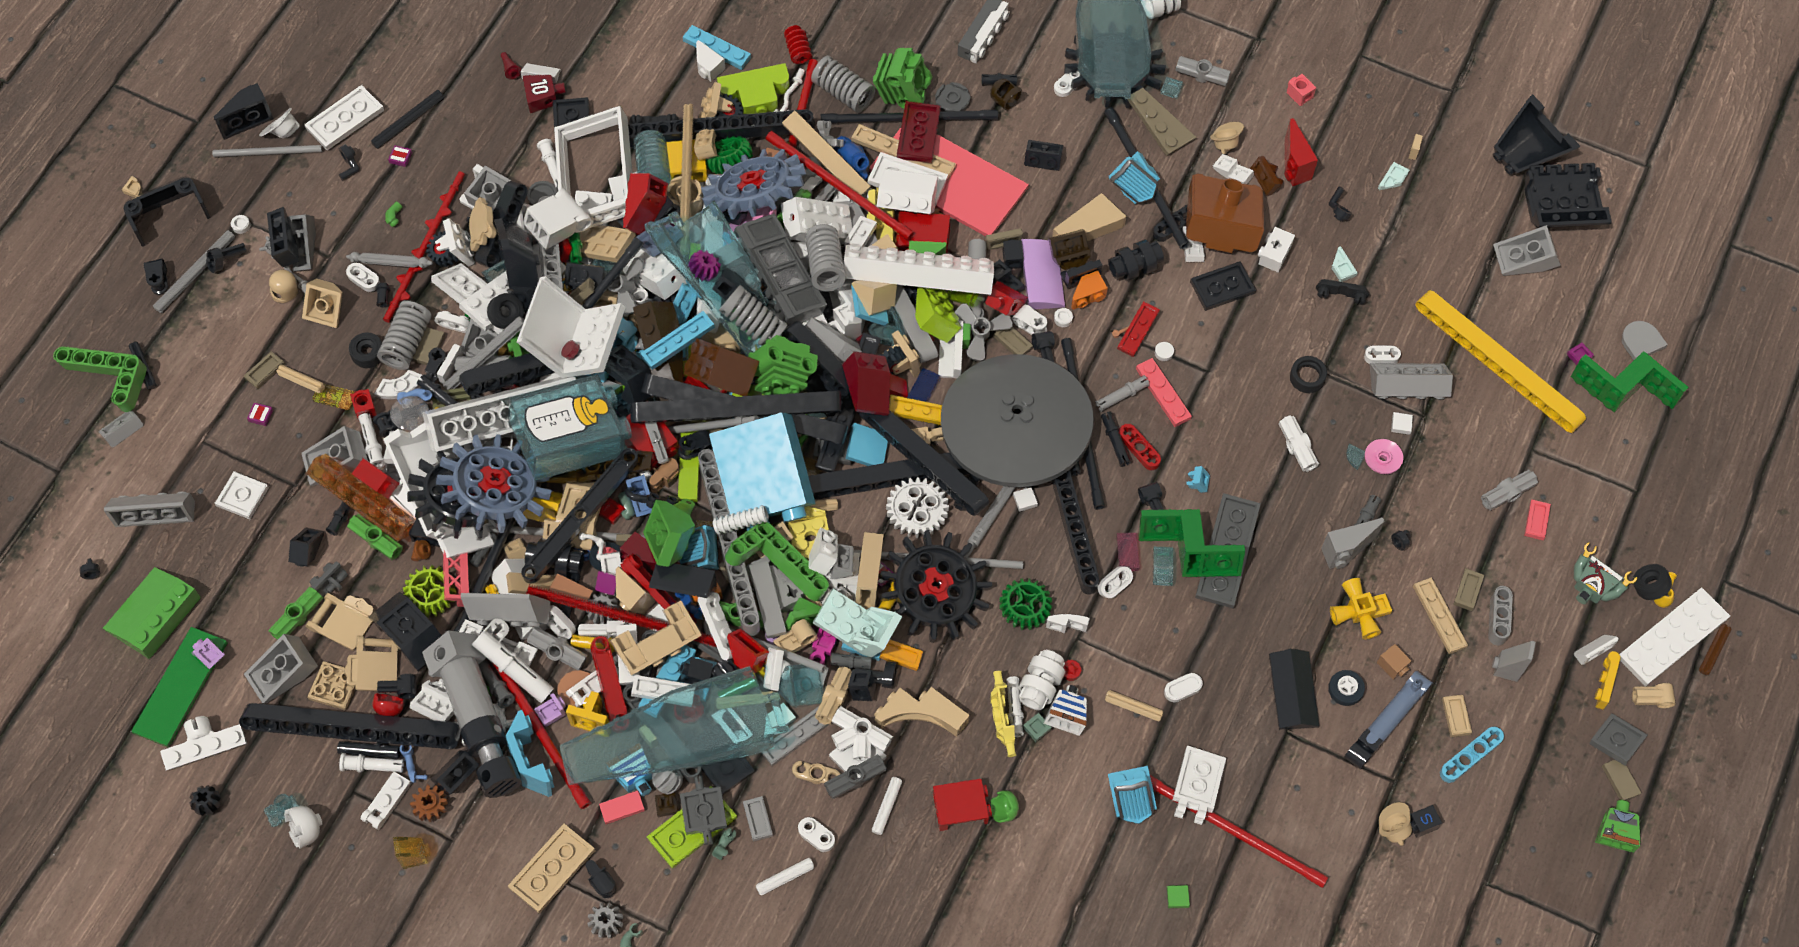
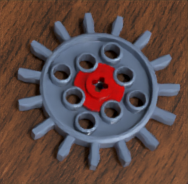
(754, 183)
(492, 482)

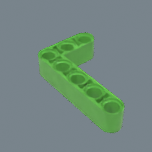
(110, 363)
(782, 554)

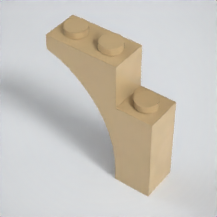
(930, 707)

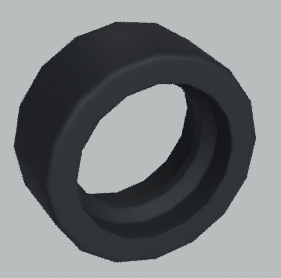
(1303, 386)

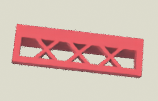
(461, 580)

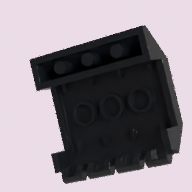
(1565, 196)

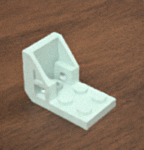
(855, 626)

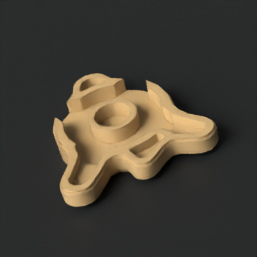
(481, 224)

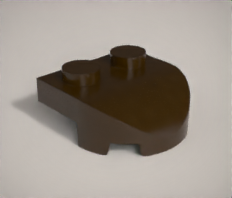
(1070, 249)

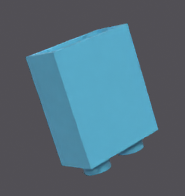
(764, 467)

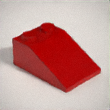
(1299, 157)

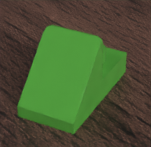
(802, 610)

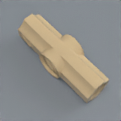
(833, 696)

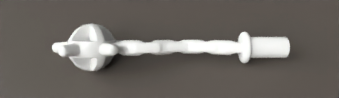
(797, 81)

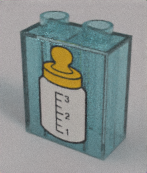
(568, 426)

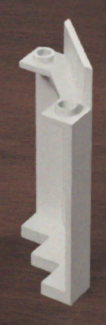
(406, 451)

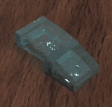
(1163, 566)

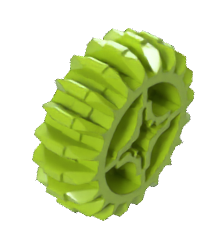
(417, 587)

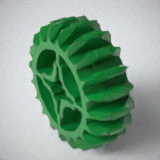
(729, 152)
(1037, 595)

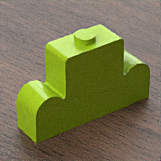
(757, 87)

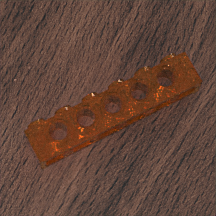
(361, 497)

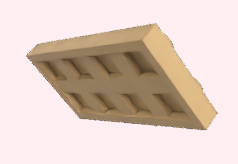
(605, 242)

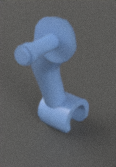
(424, 394)
(410, 765)

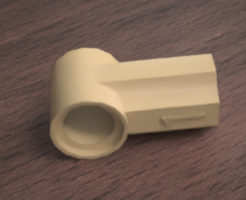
(1659, 695)

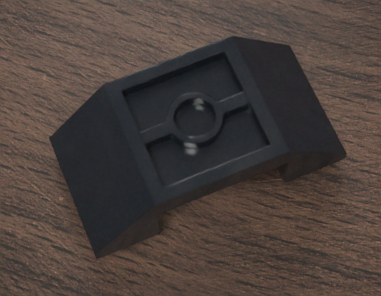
(628, 371)
(406, 628)

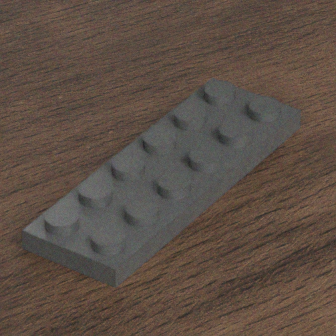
(1232, 527)

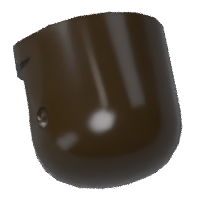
(1005, 93)

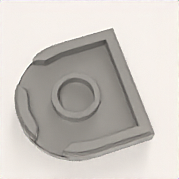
(1641, 337)

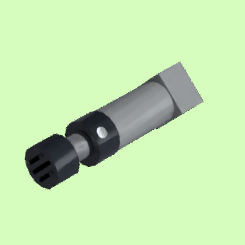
(480, 727)

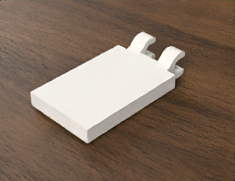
(1198, 782)

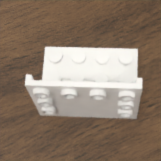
(558, 318)

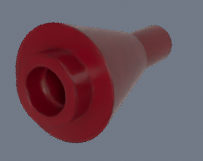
(511, 69)

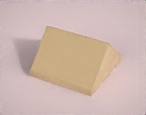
(875, 295)

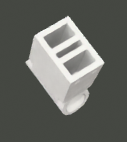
(556, 219)

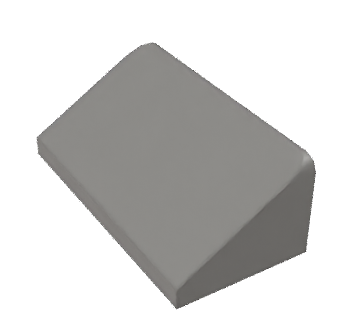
(121, 428)
(844, 563)

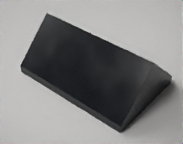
(684, 580)

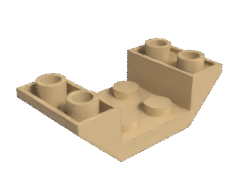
(572, 495)

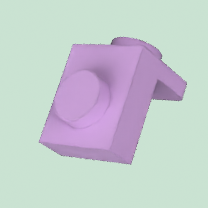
(551, 710)

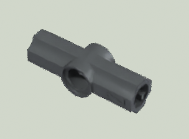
(843, 782)

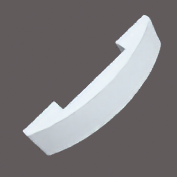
(524, 652)

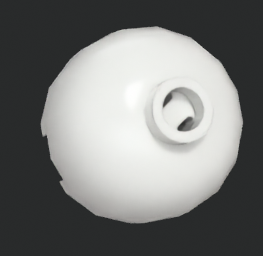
(303, 825)

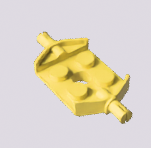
(807, 526)
(1003, 730)

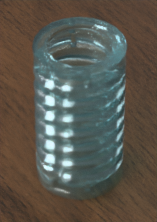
(652, 154)

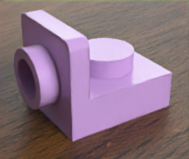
(207, 652)

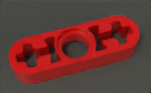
(1140, 455)

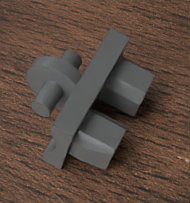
(330, 580)

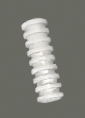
(740, 520)

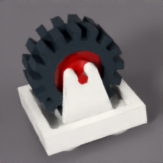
(450, 245)

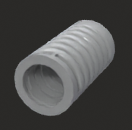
(838, 79)
(825, 257)
(752, 313)
(404, 335)

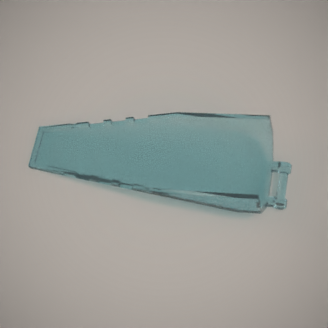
(1112, 45)
(708, 232)
(679, 730)

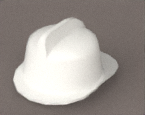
(283, 126)

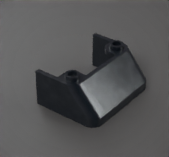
(158, 197)
(517, 254)

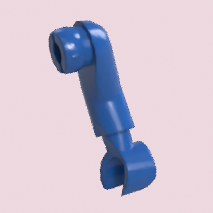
(690, 605)

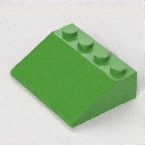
(152, 612)

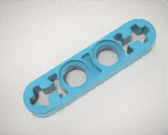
(1473, 756)

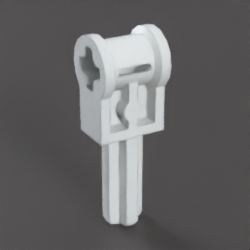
(600, 629)

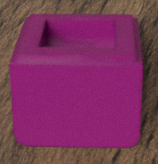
(606, 582)

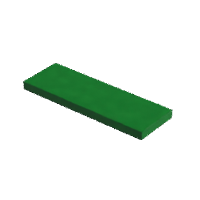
(176, 691)

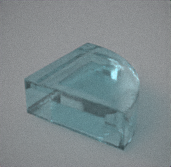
(1355, 456)

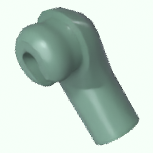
(627, 503)

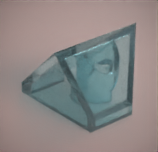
(885, 332)

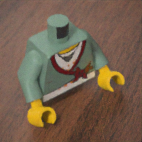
(1597, 580)

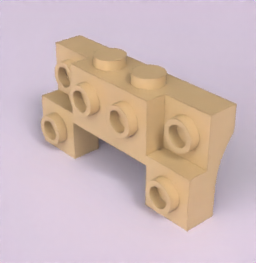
(660, 644)

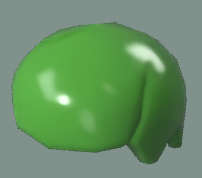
(1004, 806)

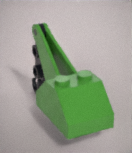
(667, 526)

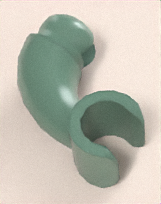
(727, 836)
(626, 939)

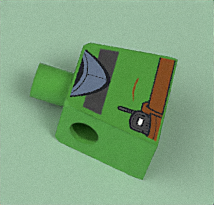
(1620, 828)

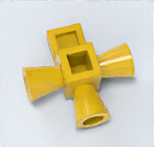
(1361, 608)

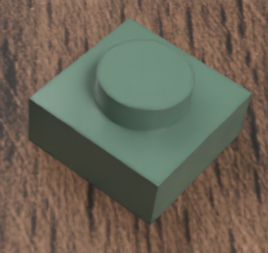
(1036, 728)

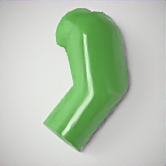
(391, 213)

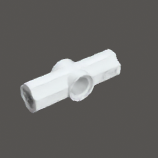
(1298, 443)

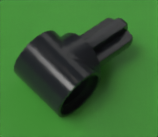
(1043, 343)
(1151, 496)
(404, 686)

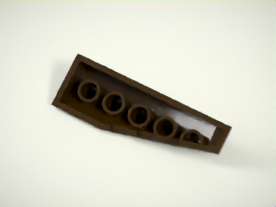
(655, 322)
(595, 471)

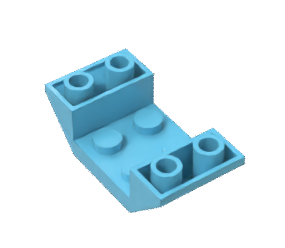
(533, 778)

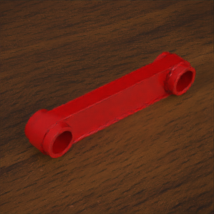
(633, 566)
(608, 679)

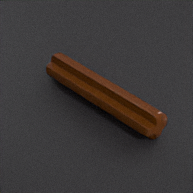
(1715, 649)

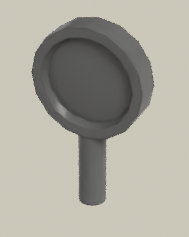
(540, 189)

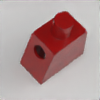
(1004, 298)

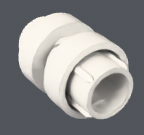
(1038, 686)

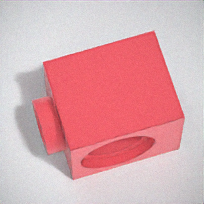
(1300, 89)

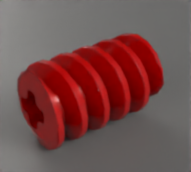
(798, 45)

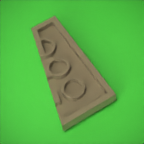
(1162, 125)

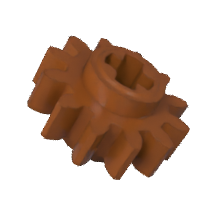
(426, 797)

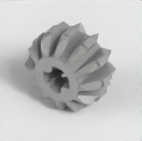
(605, 601)
(597, 920)

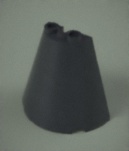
(1531, 140)

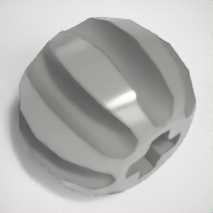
(667, 781)

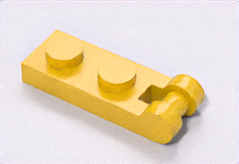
(1607, 678)

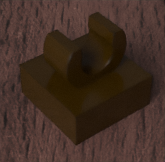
(666, 804)

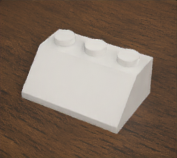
(907, 191)

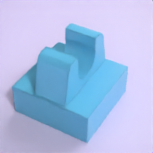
(1200, 479)

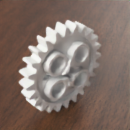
(901, 499)

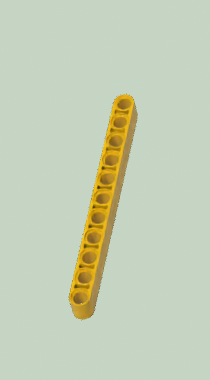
(1500, 361)

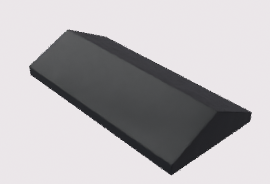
(1293, 689)

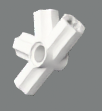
(861, 741)

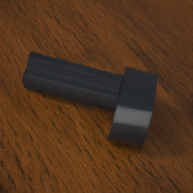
(215, 256)
(887, 677)

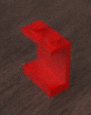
(961, 803)

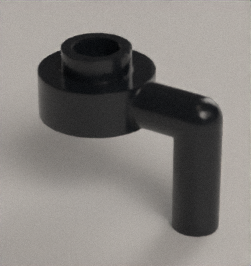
(348, 155)
(1341, 212)

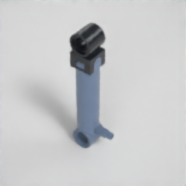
(1387, 720)

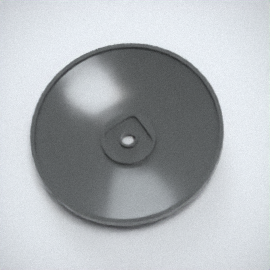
(1023, 446)

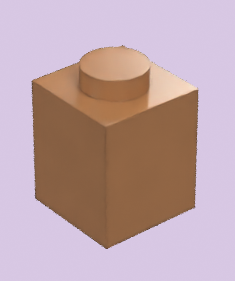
(1394, 662)

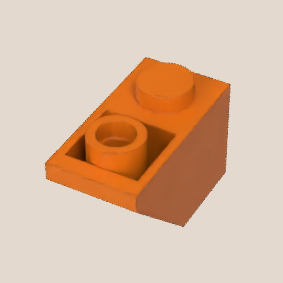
(1089, 290)

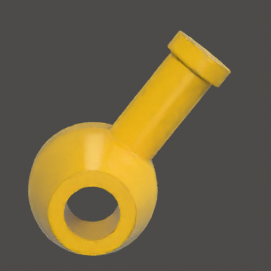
(1667, 601)

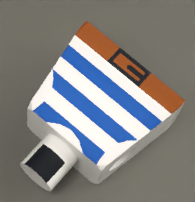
(1068, 711)

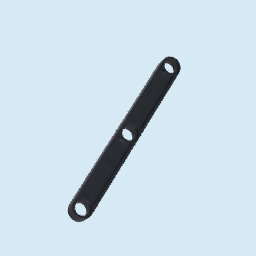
(571, 526)

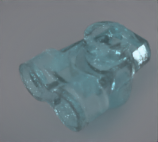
(276, 812)

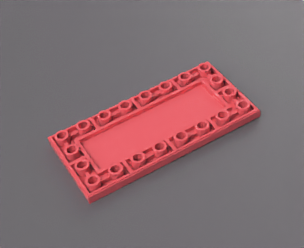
(977, 190)

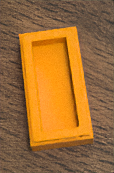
(902, 654)

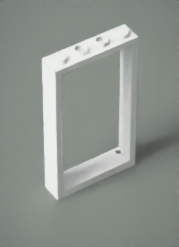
(584, 126)

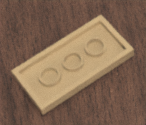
(551, 868)

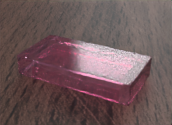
(1128, 550)

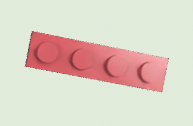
(1164, 393)

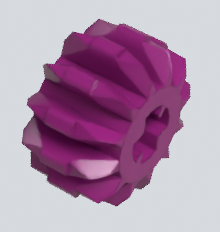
(704, 265)

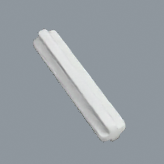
(887, 805)
(785, 876)

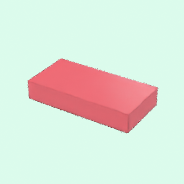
(1537, 519)
(621, 807)

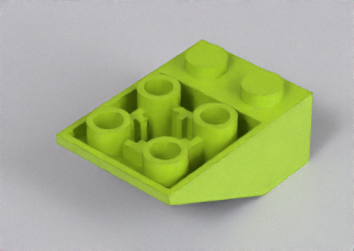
(936, 313)

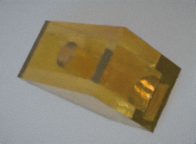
(411, 851)

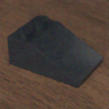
(243, 112)

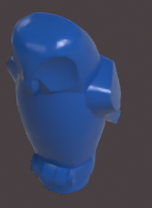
(854, 156)

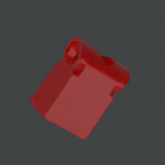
(925, 227)

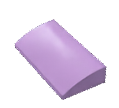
(1041, 275)

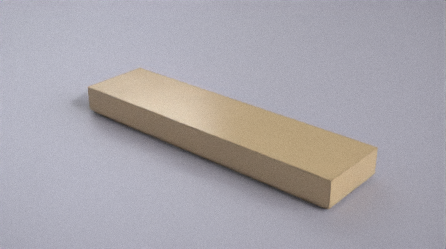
(1440, 615)

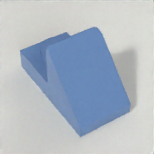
(642, 489)

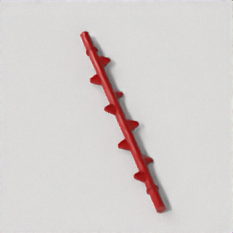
(433, 225)

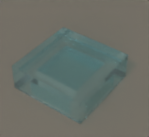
(1171, 87)

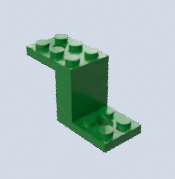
(1641, 372)
(1194, 555)

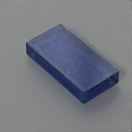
(924, 385)

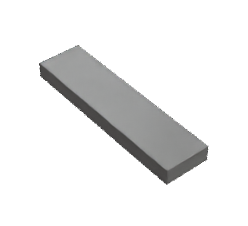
(767, 599)
(794, 738)

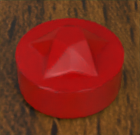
(1072, 670)

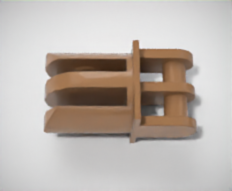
(663, 475)

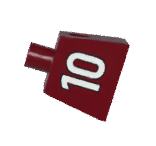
(541, 91)

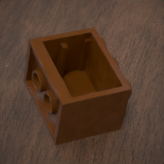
(721, 367)

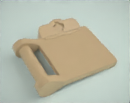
(345, 622)
(369, 666)

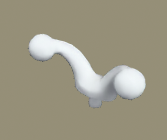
(599, 542)

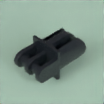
(601, 880)

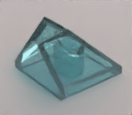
(801, 686)

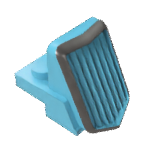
(1135, 178)
(702, 549)
(1133, 794)

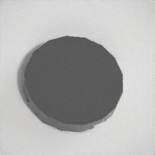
(952, 97)

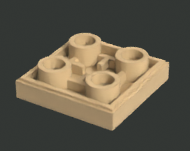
(331, 687)

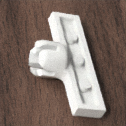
(202, 743)

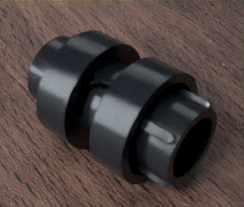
(1129, 262)
(568, 562)

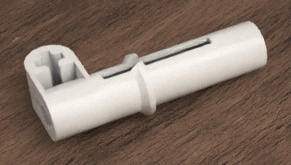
(509, 662)

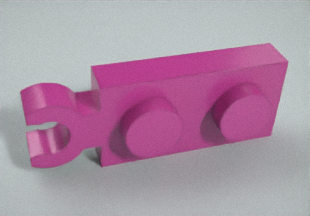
(823, 645)

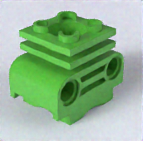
(902, 77)
(783, 366)

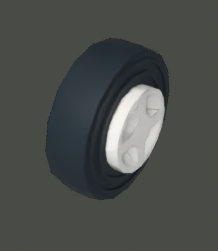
(1351, 682)

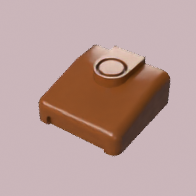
(1224, 214)

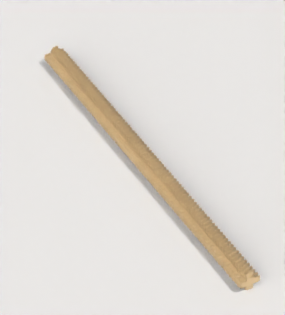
(686, 162)

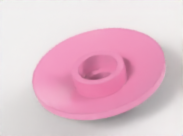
(1383, 449)

